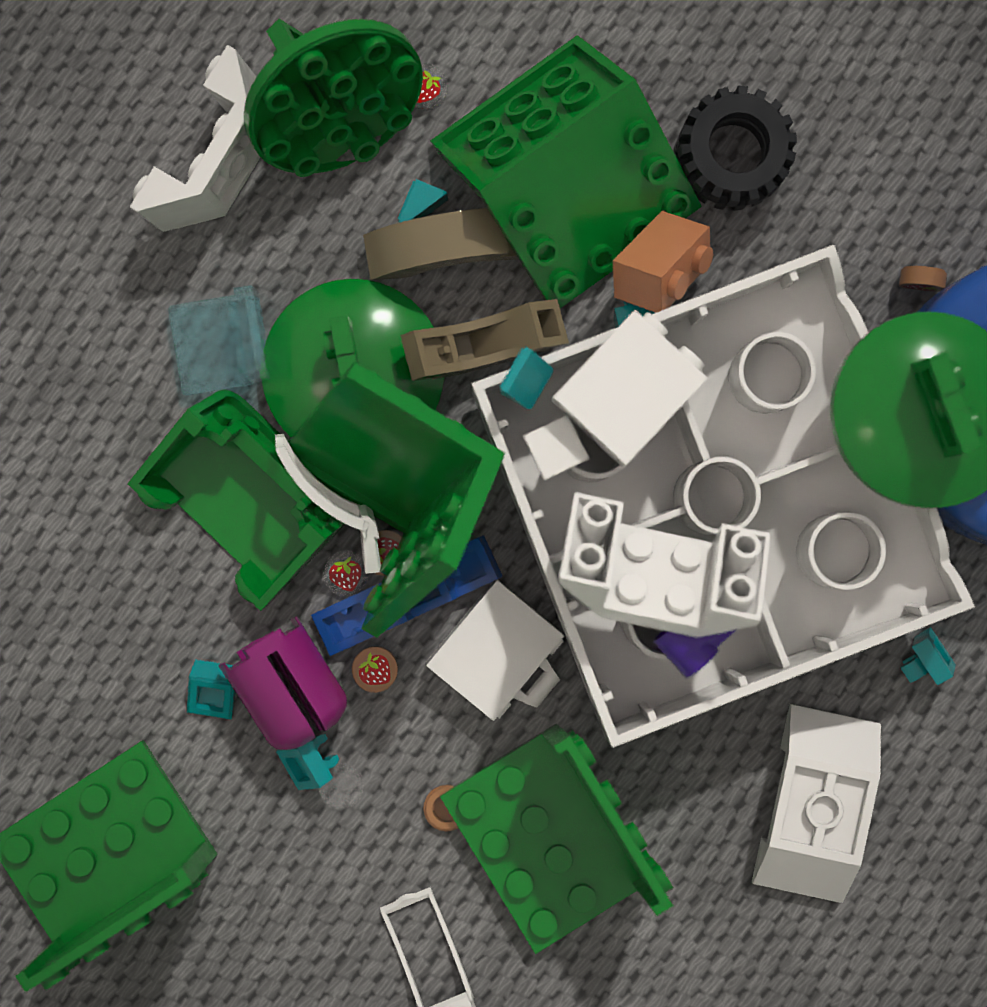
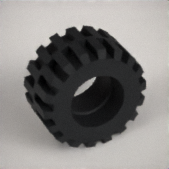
(753, 114)

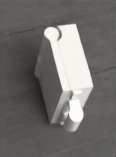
(497, 652)

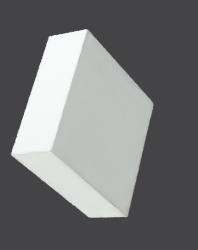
(556, 447)

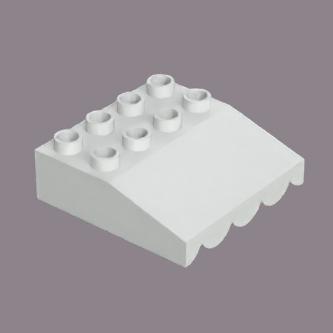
(744, 454)

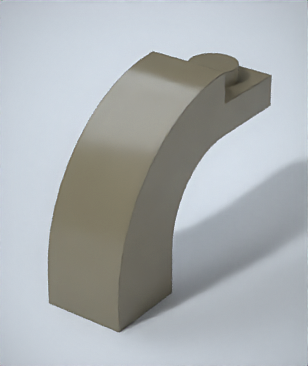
(435, 243)
(484, 341)

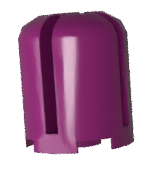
(268, 697)

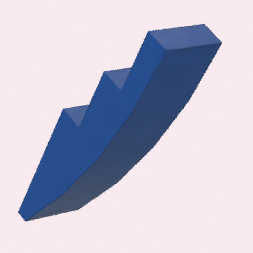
(342, 622)

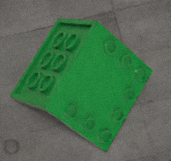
(568, 167)
(410, 470)
(554, 837)
(103, 860)

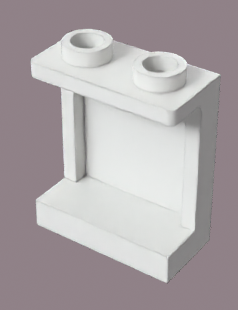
(630, 387)

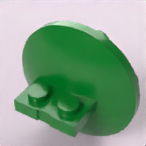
(331, 94)
(330, 331)
(915, 410)

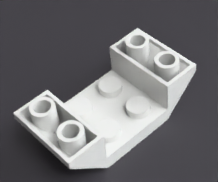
(217, 173)
(663, 576)
(821, 804)

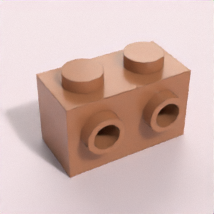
(662, 262)

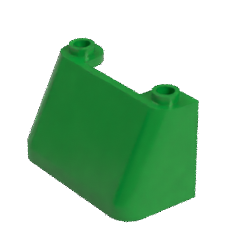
(229, 480)

